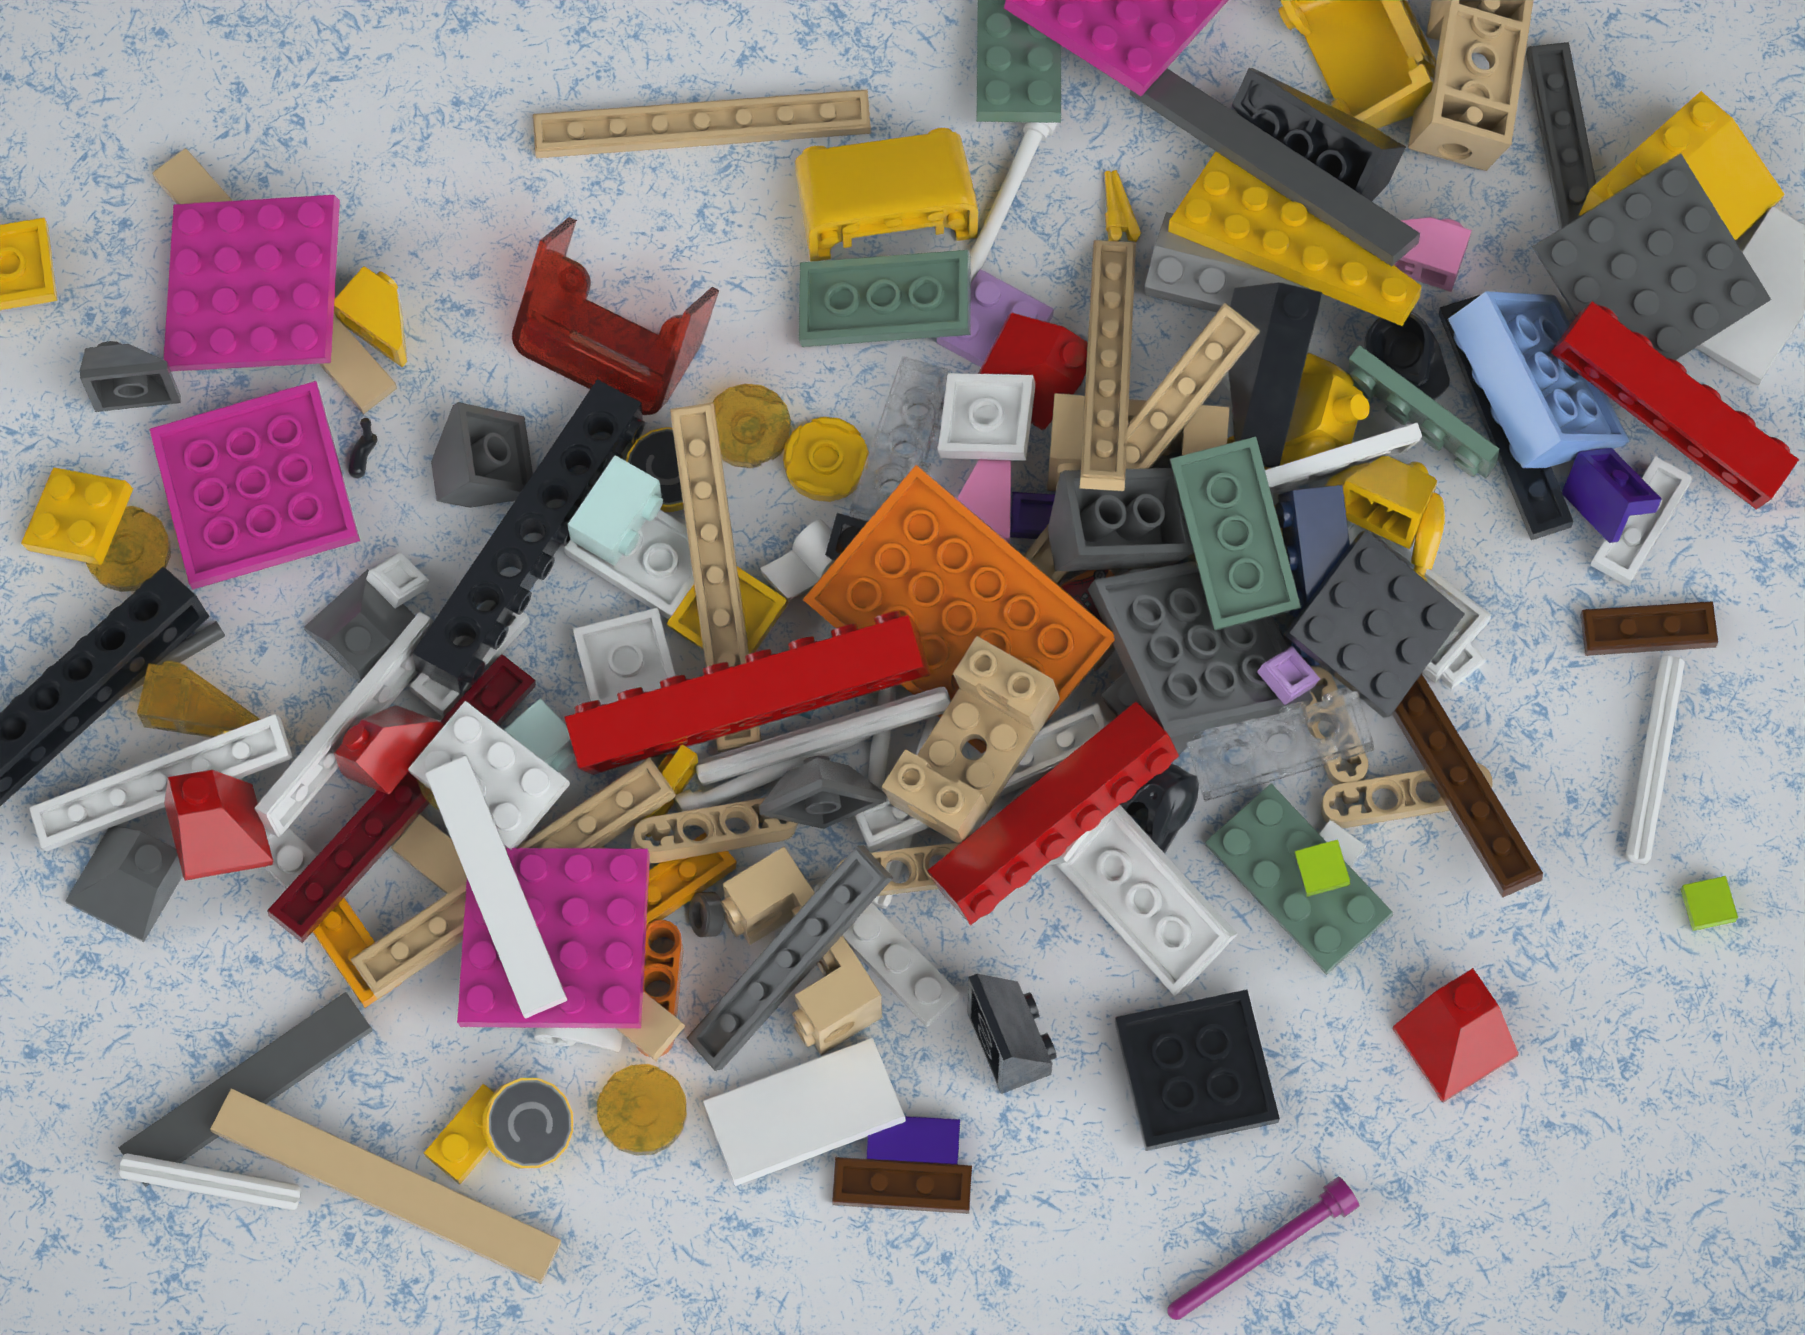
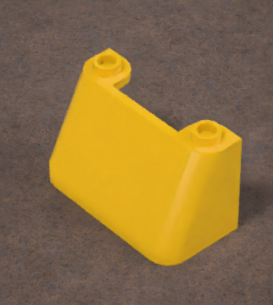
(1368, 55)
(885, 189)

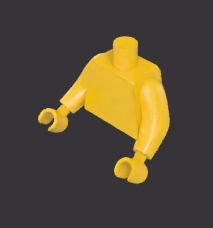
(1323, 411)
(1396, 504)

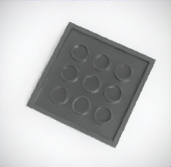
(1656, 261)
(1177, 661)

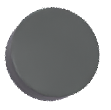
(706, 914)

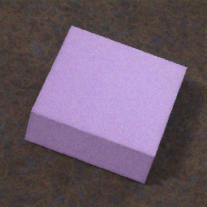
(1288, 675)

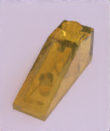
(187, 703)

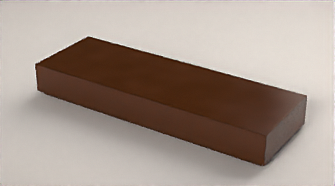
(1649, 628)
(902, 1185)

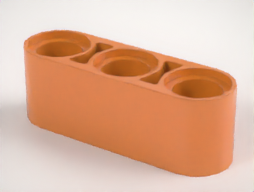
(664, 966)

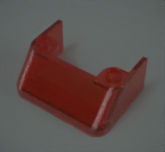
(591, 343)

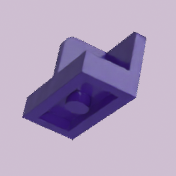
(1608, 491)

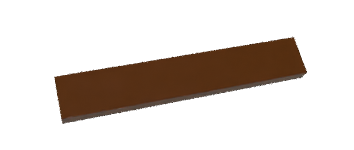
(1466, 790)

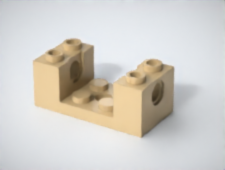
(1470, 108)
(1203, 431)
(995, 702)
(835, 1005)

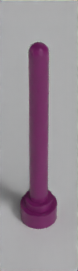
(1334, 1201)

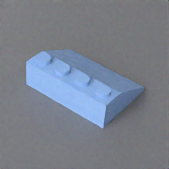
(1532, 393)

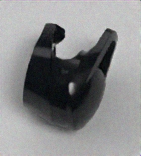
(1410, 352)
(1169, 803)

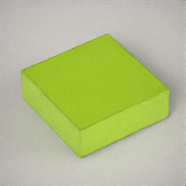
(1322, 868)
(1709, 903)

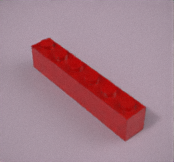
(1675, 405)
(1053, 813)

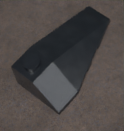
(1320, 133)
(1271, 368)

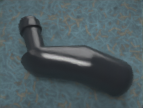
(361, 450)

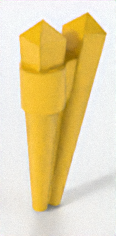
(1119, 213)

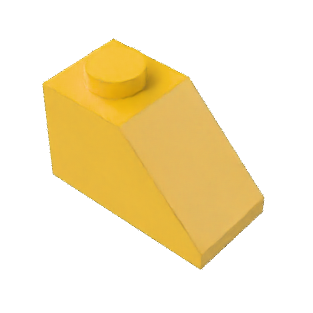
(374, 313)

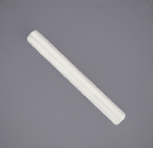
(1654, 760)

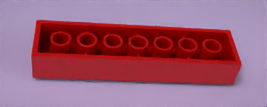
(747, 694)

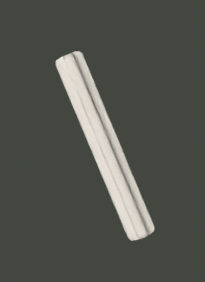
(210, 1181)

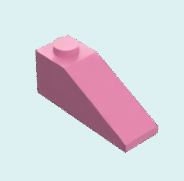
(1437, 254)
(989, 494)

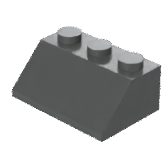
(1118, 528)

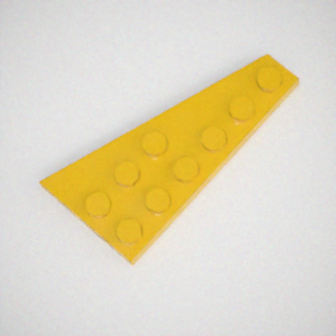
(1265, 229)

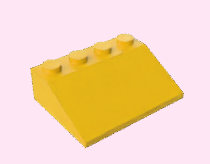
(1716, 154)

